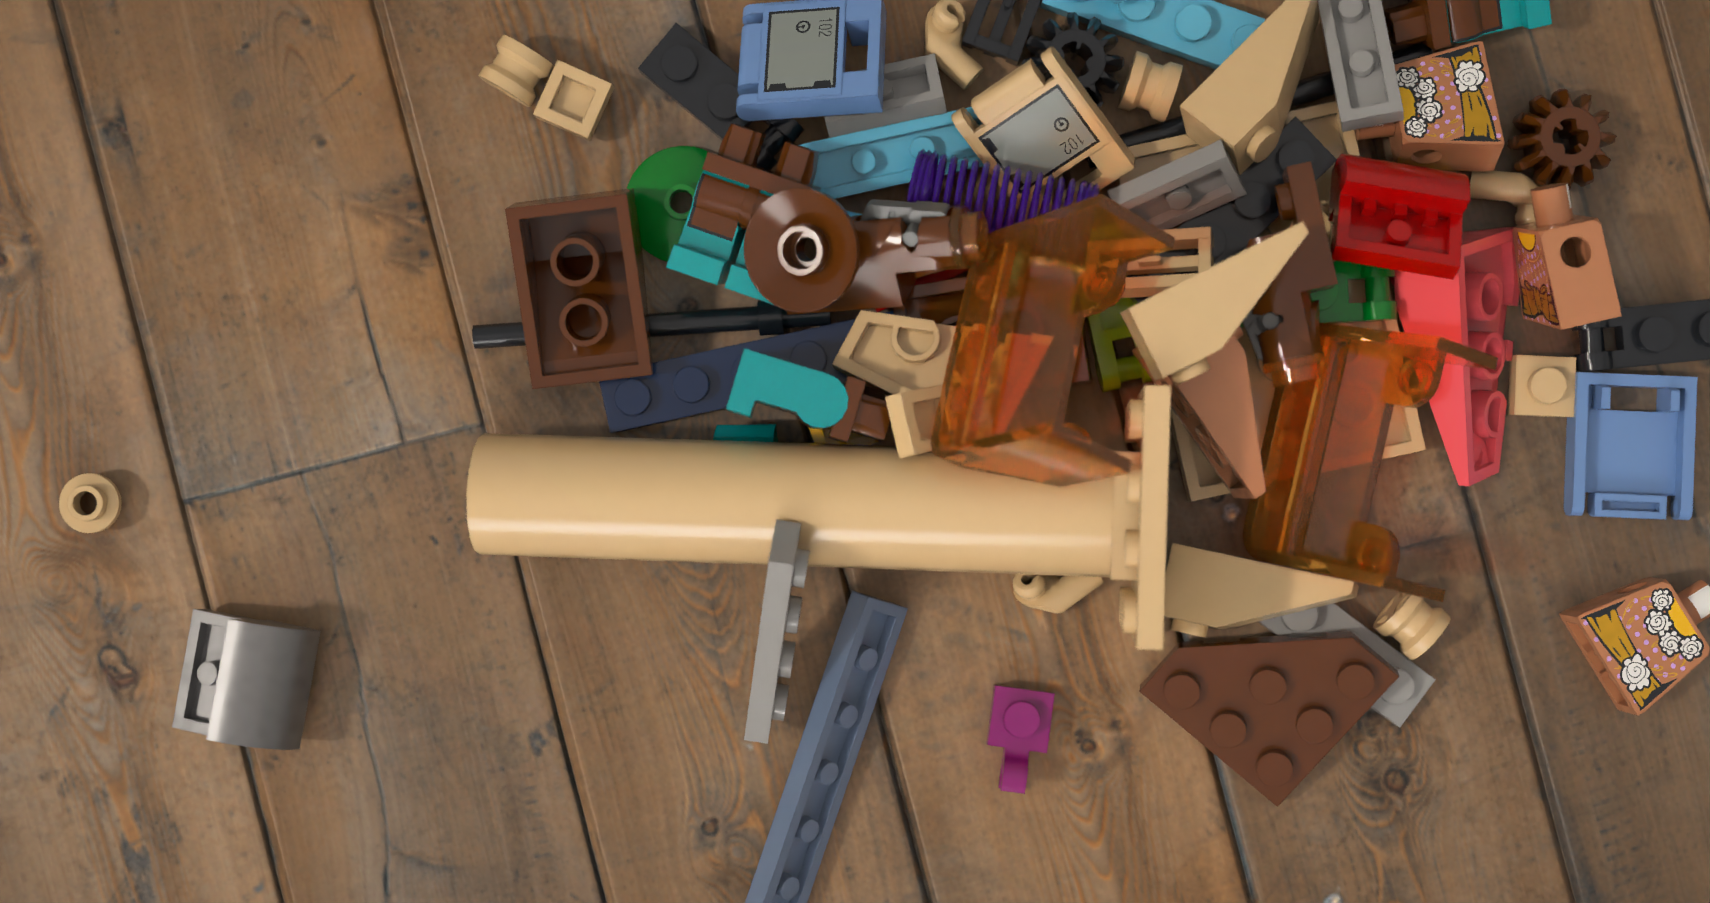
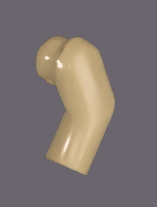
(944, 39)
(1505, 187)
(1052, 592)

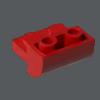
(1397, 215)

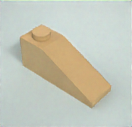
(1254, 87)
(1204, 311)
(1234, 591)

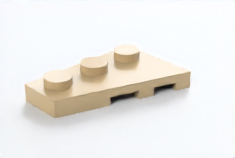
(895, 352)

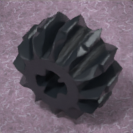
(1097, 65)

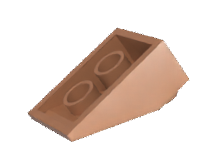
(1221, 417)

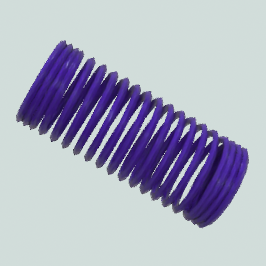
(928, 180)

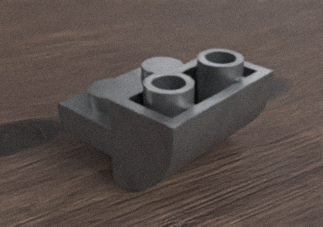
(246, 680)

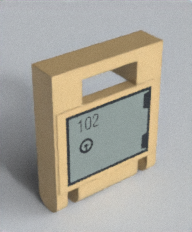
(1043, 128)

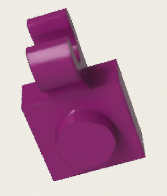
(1019, 724)

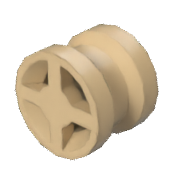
(516, 70)
(1150, 86)
(1412, 623)

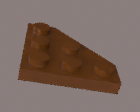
(1270, 700)

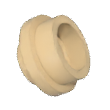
(107, 506)

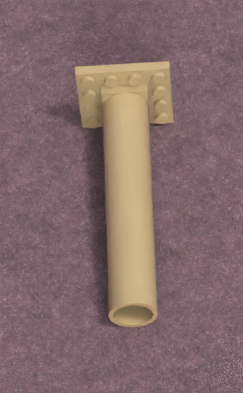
(852, 503)

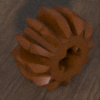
(1572, 123)

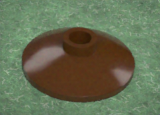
(777, 254)

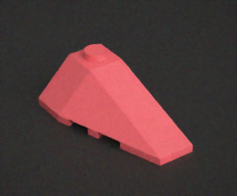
(1473, 314)

